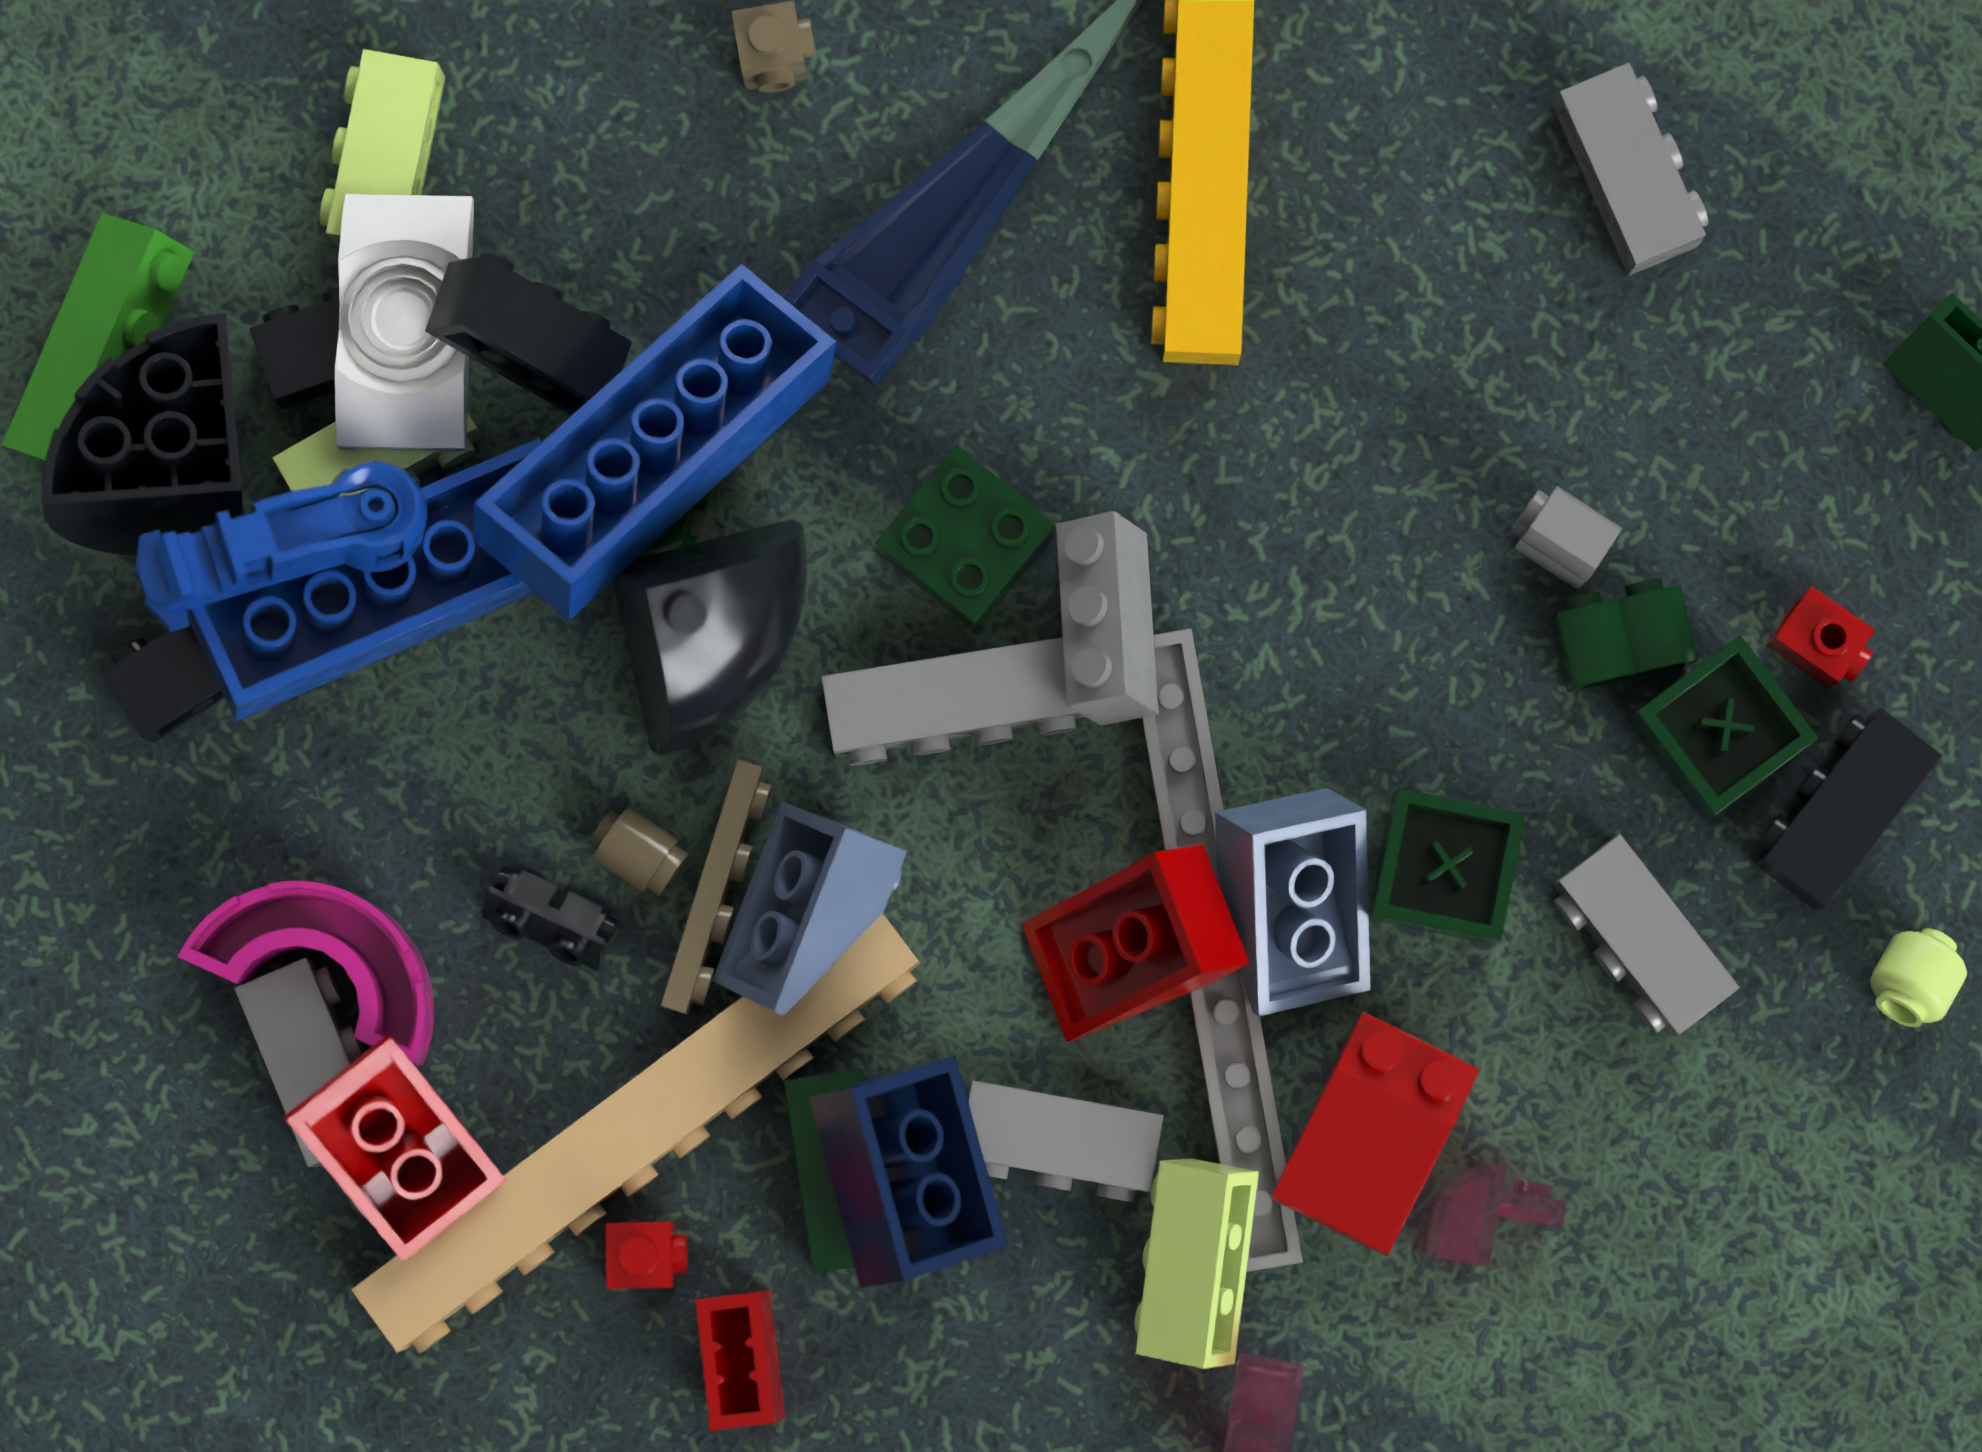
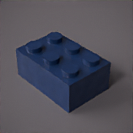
(908, 1172)

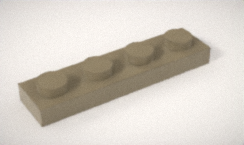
(726, 861)

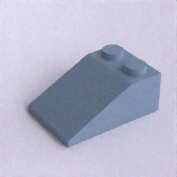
(1297, 897)
(805, 906)

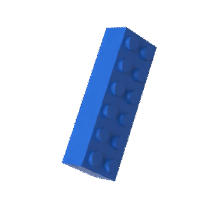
(653, 442)
(344, 618)

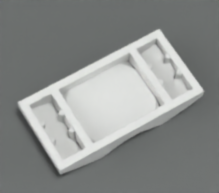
(390, 375)

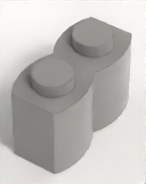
(1564, 535)

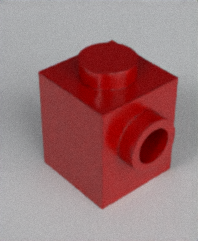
(1823, 639)
(644, 1255)

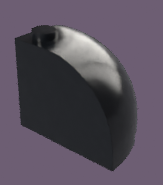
(148, 442)
(710, 627)

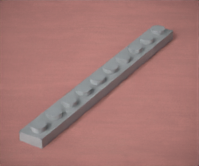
(1225, 1027)

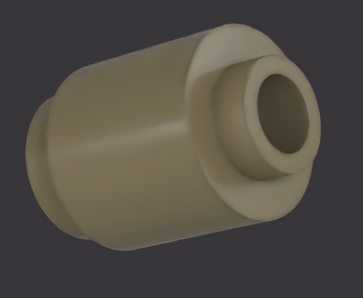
(638, 851)

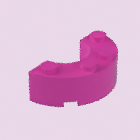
(360, 936)

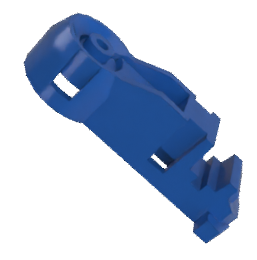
(289, 536)

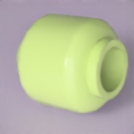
(1918, 977)

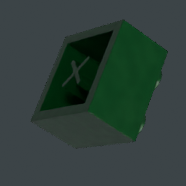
(965, 538)
(1722, 728)
(1446, 866)

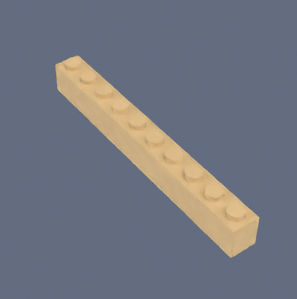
(623, 1139)

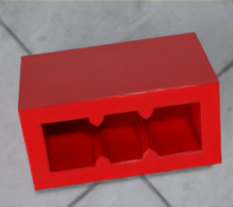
(740, 1360)

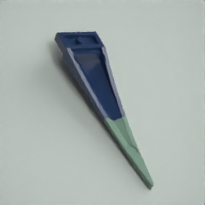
(902, 262)

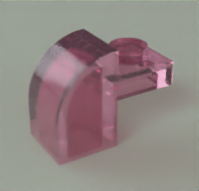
(1467, 1209)
(1261, 1405)

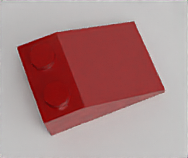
(1135, 941)
(1374, 1133)
(395, 1147)

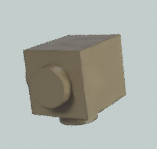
(772, 46)

